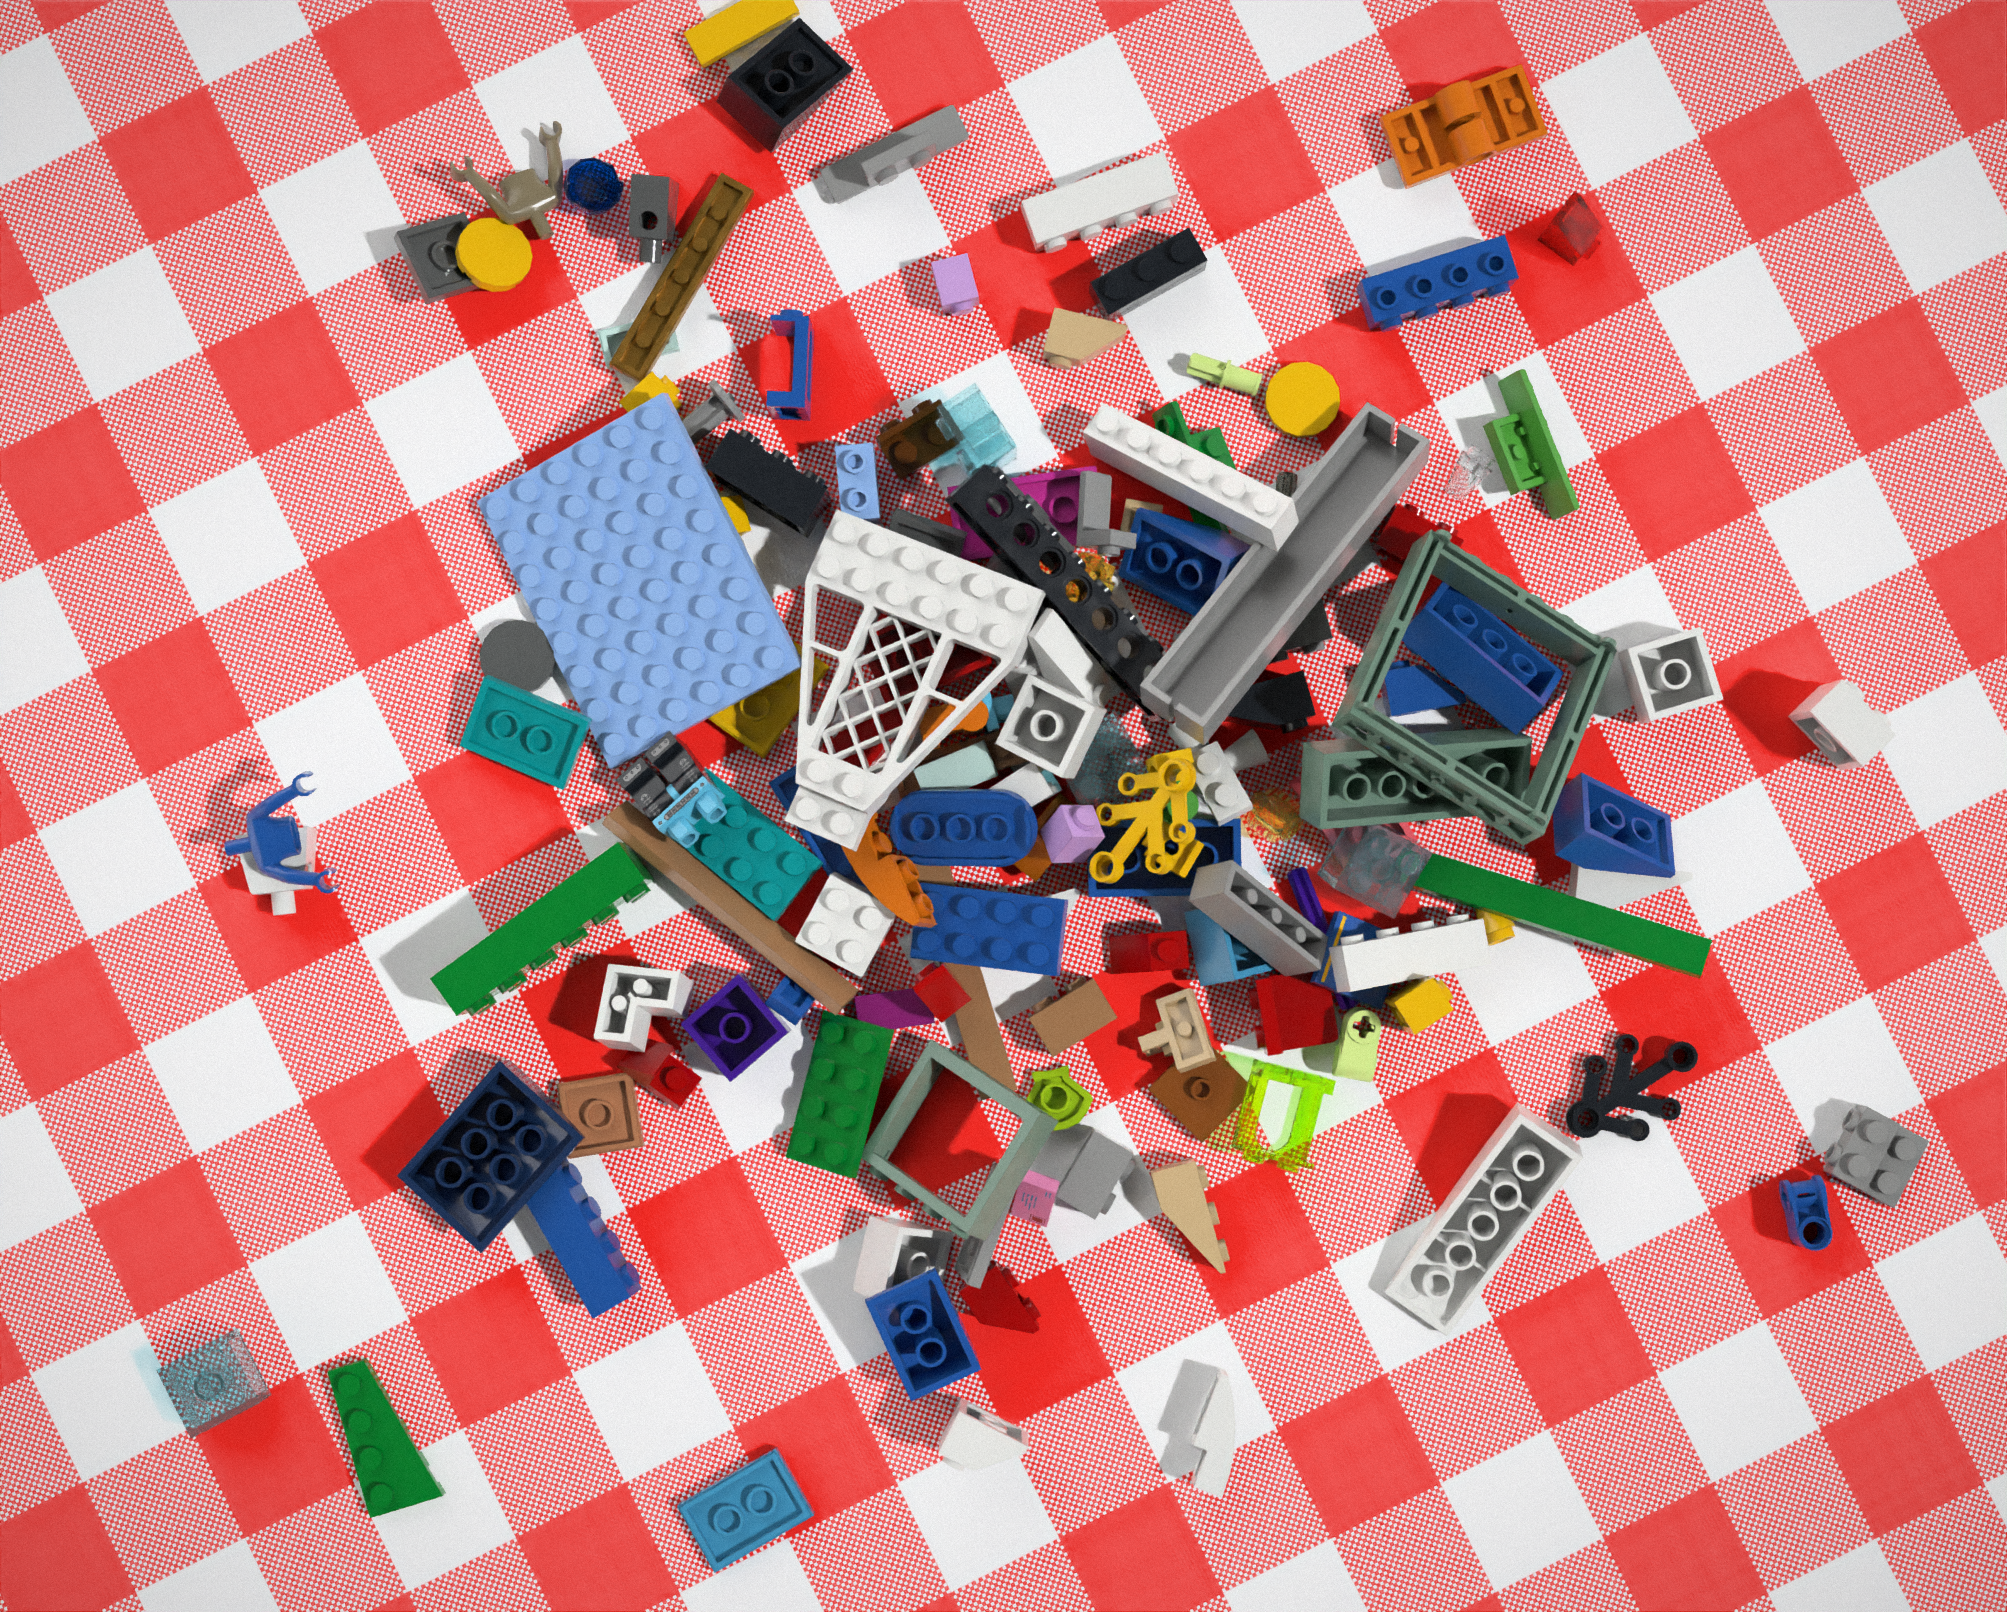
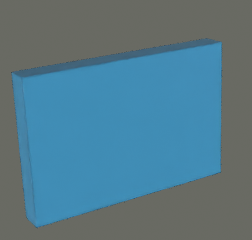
(745, 1509)

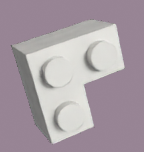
(632, 998)

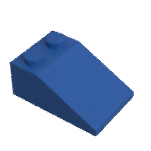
(1179, 559)
(1611, 830)
(923, 1334)

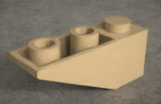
(1183, 1201)

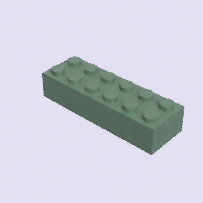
(1357, 787)

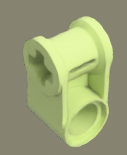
(1355, 1052)

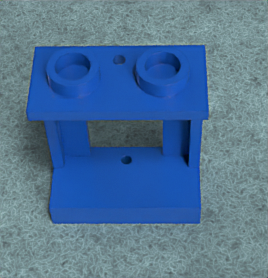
(794, 404)

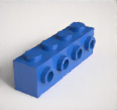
(1437, 283)
(582, 1241)

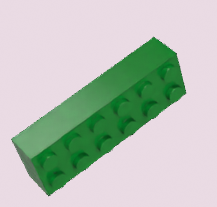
(542, 929)

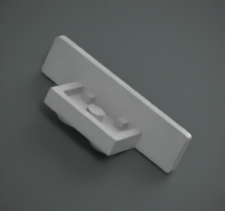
(894, 154)

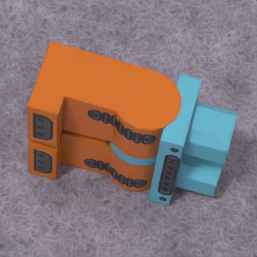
(984, 715)

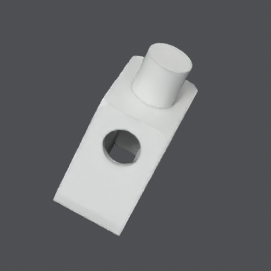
(1031, 783)
(281, 893)

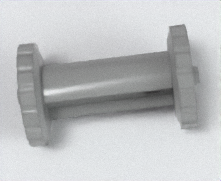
(711, 413)

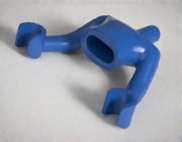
(278, 838)

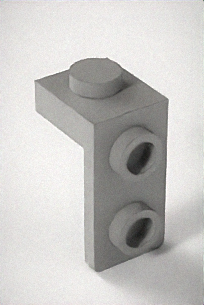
(1094, 517)

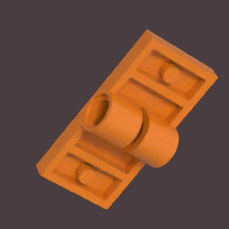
(1463, 126)

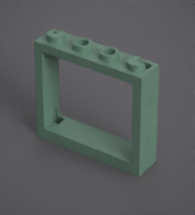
(1009, 1170)

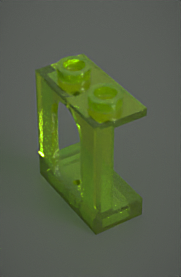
(1295, 1150)

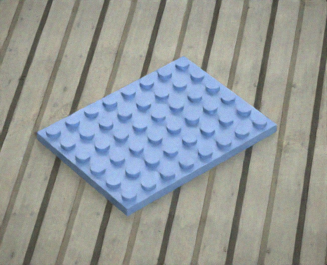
(639, 581)

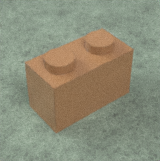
(1072, 1015)

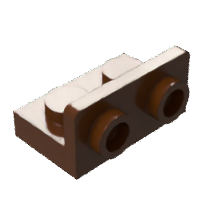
(914, 441)

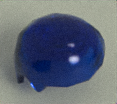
(593, 186)

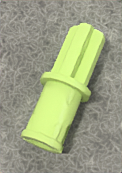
(1224, 373)

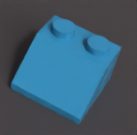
(1218, 953)

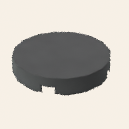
(518, 655)

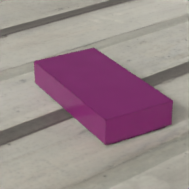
(893, 1009)

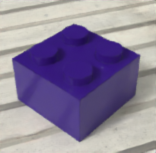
(735, 1027)

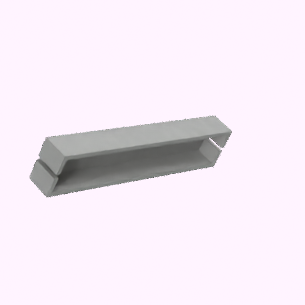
(1274, 590)

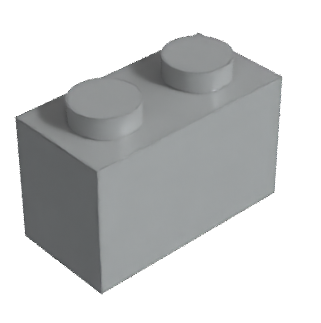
(1095, 1173)

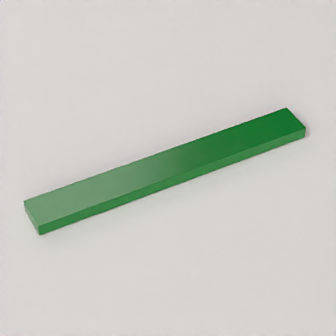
(1565, 915)

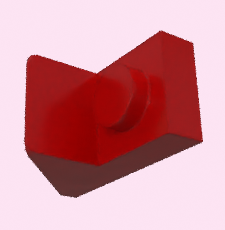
(660, 1073)

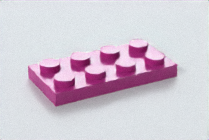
(1054, 491)

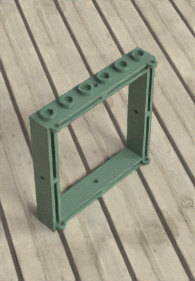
(1523, 611)

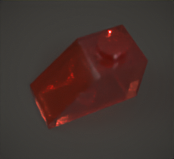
(1572, 231)

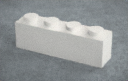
(1100, 202)
(1409, 955)

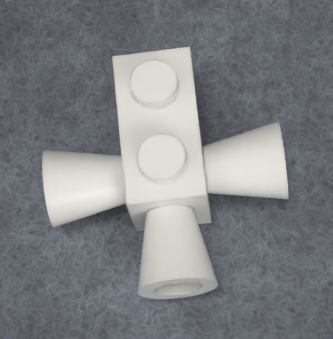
(1216, 771)

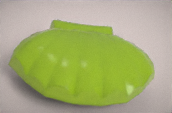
(1060, 1097)

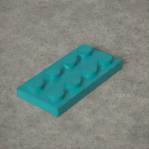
(754, 854)

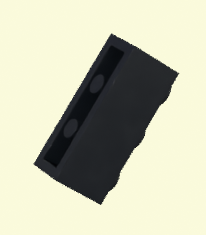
(1148, 275)

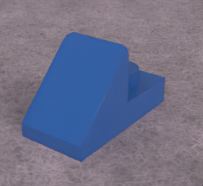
(790, 1001)

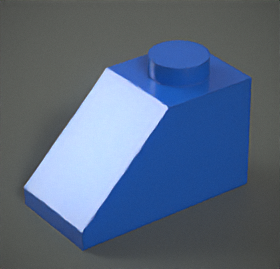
(1416, 690)

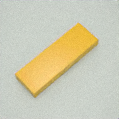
(737, 27)

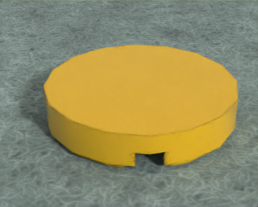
(493, 254)
(1302, 399)

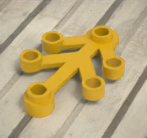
(1147, 817)

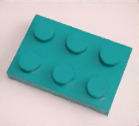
(525, 732)

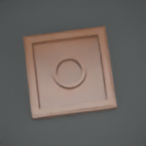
(604, 1112)

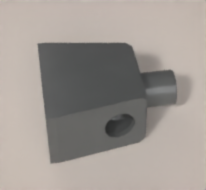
(650, 198)

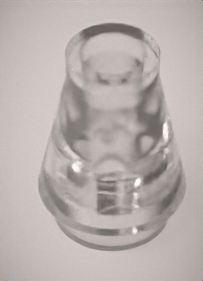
(1469, 472)

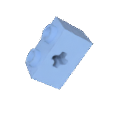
(858, 481)

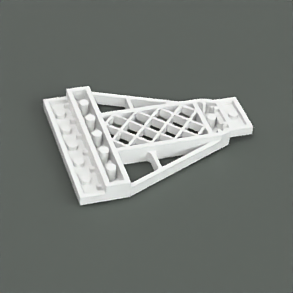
(911, 586)

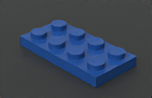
(993, 930)

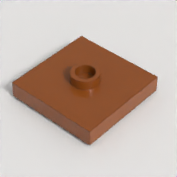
(1201, 1095)

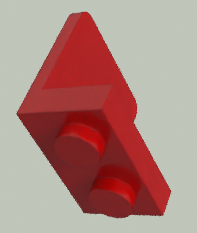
(1291, 1013)

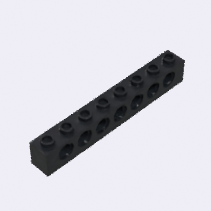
(1023, 561)

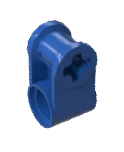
(1806, 1209)

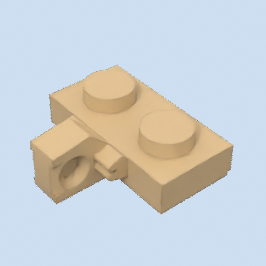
(1180, 1032)

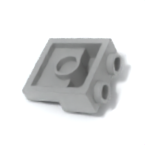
(1874, 1154)

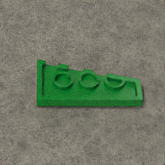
(382, 1450)

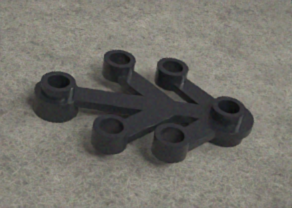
(1624, 1091)

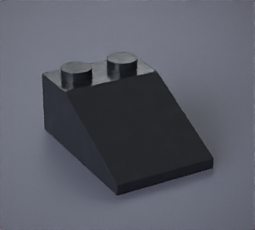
(783, 84)
(1275, 704)

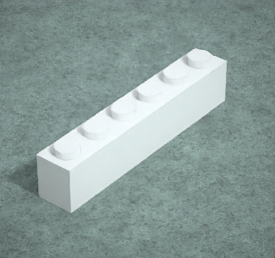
(1191, 477)

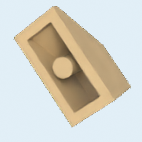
(1079, 338)

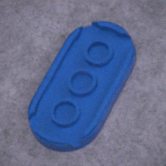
(963, 827)

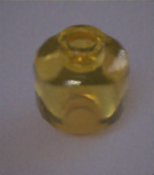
(1274, 815)

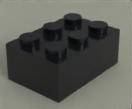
(769, 481)

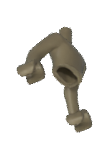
(523, 191)

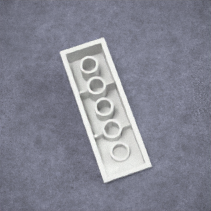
(1484, 1218)

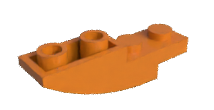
(890, 877)

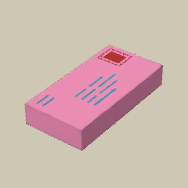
(1035, 1198)

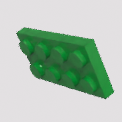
(839, 1094)

